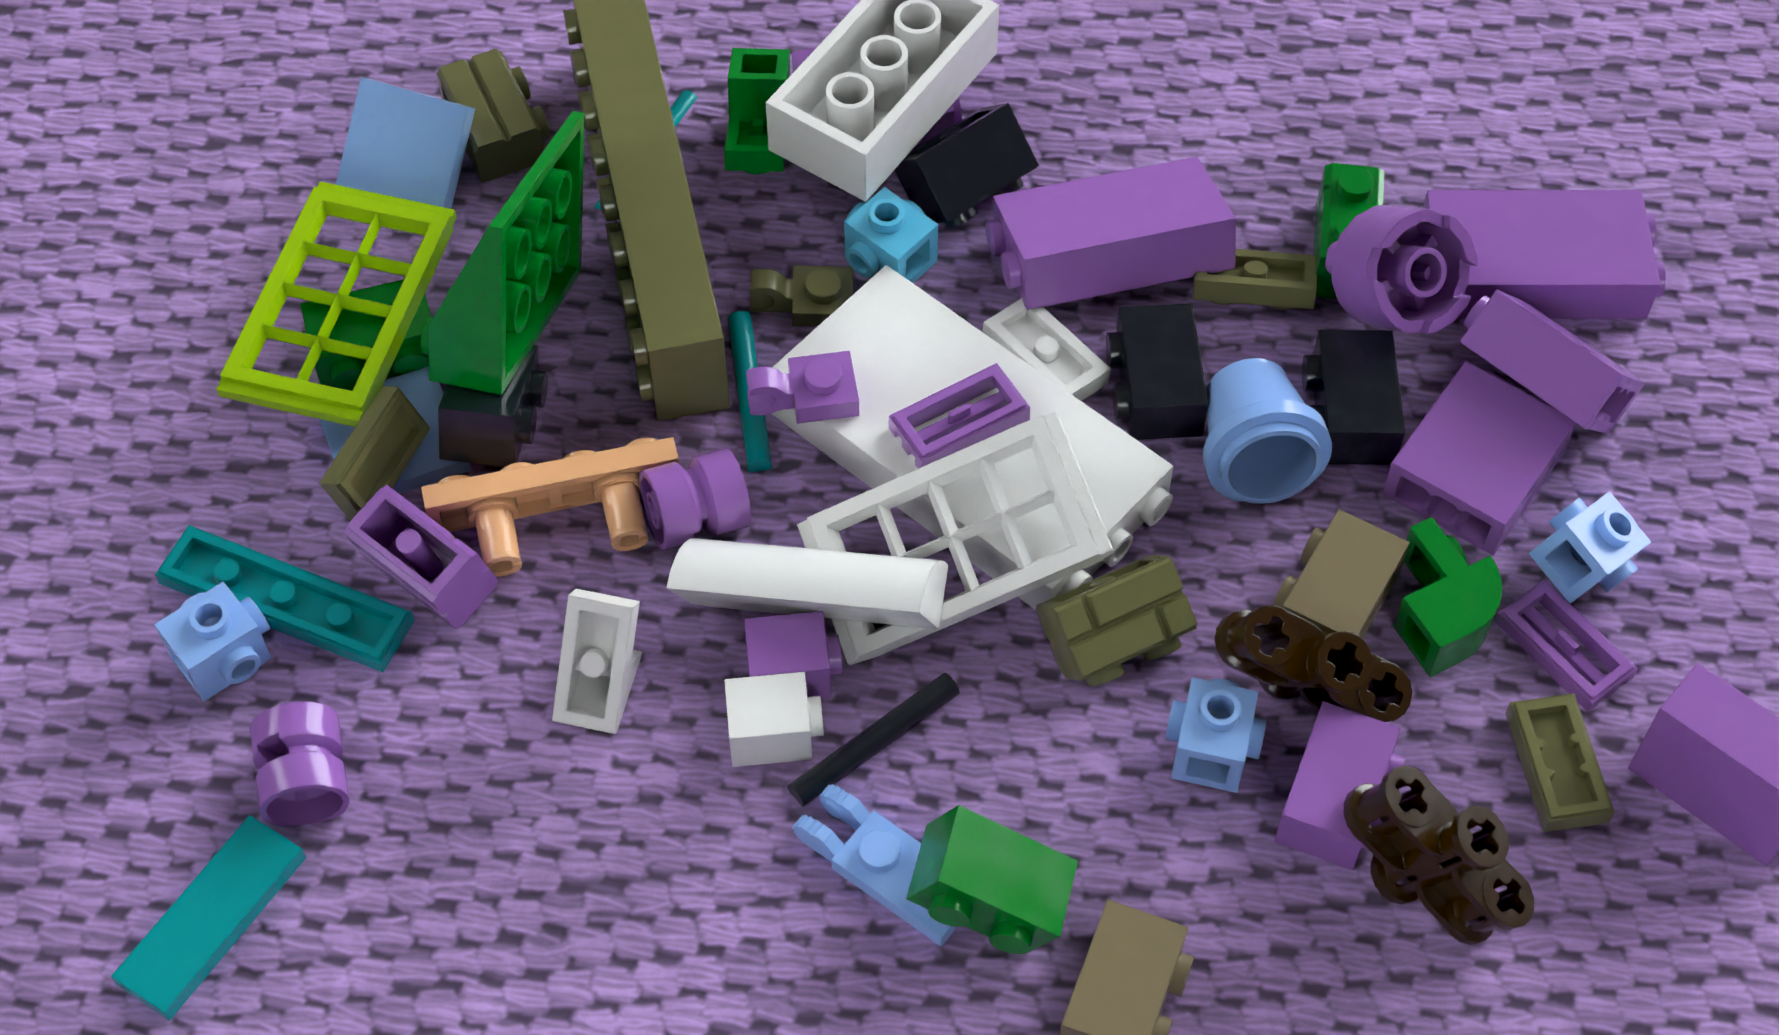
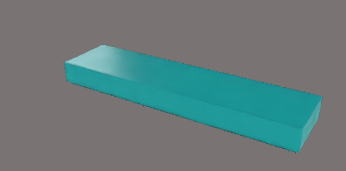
(289, 597)

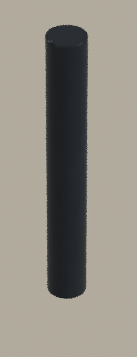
(873, 739)

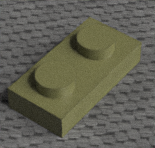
(1262, 279)

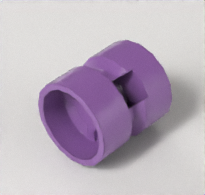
(696, 498)
(299, 764)

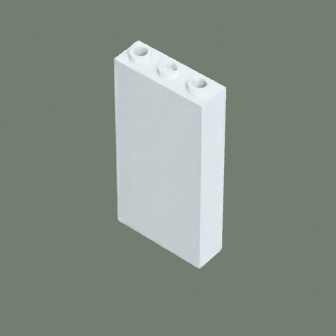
(914, 346)

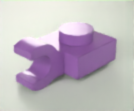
(815, 386)

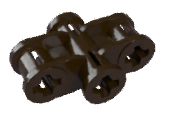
(1298, 659)
(1437, 853)

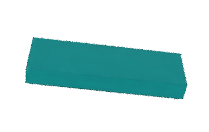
(208, 917)

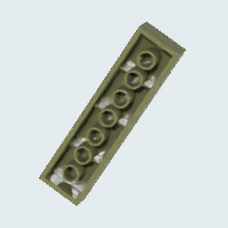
(647, 194)

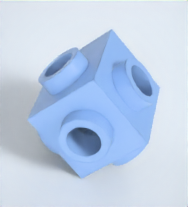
(1601, 540)
(215, 640)
(1215, 733)

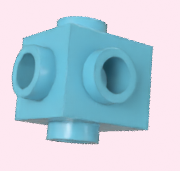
(890, 234)

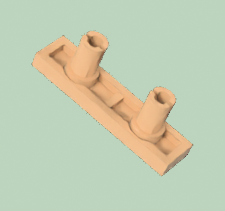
(529, 489)

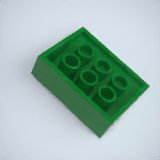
(514, 273)

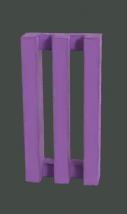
(964, 424)
(1550, 660)

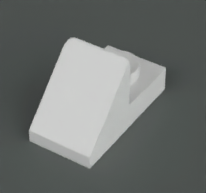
(596, 660)

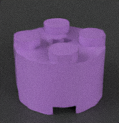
(1402, 268)

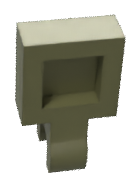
(809, 296)

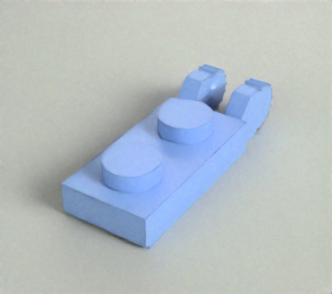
(874, 859)

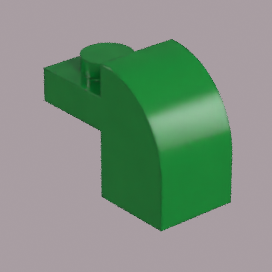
(751, 81)
(1456, 602)

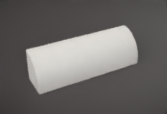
(810, 580)

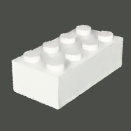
(879, 87)

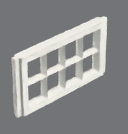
(1065, 489)

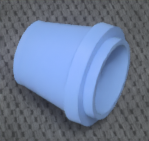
(1261, 434)

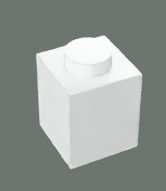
(771, 719)

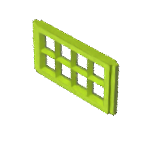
(318, 400)

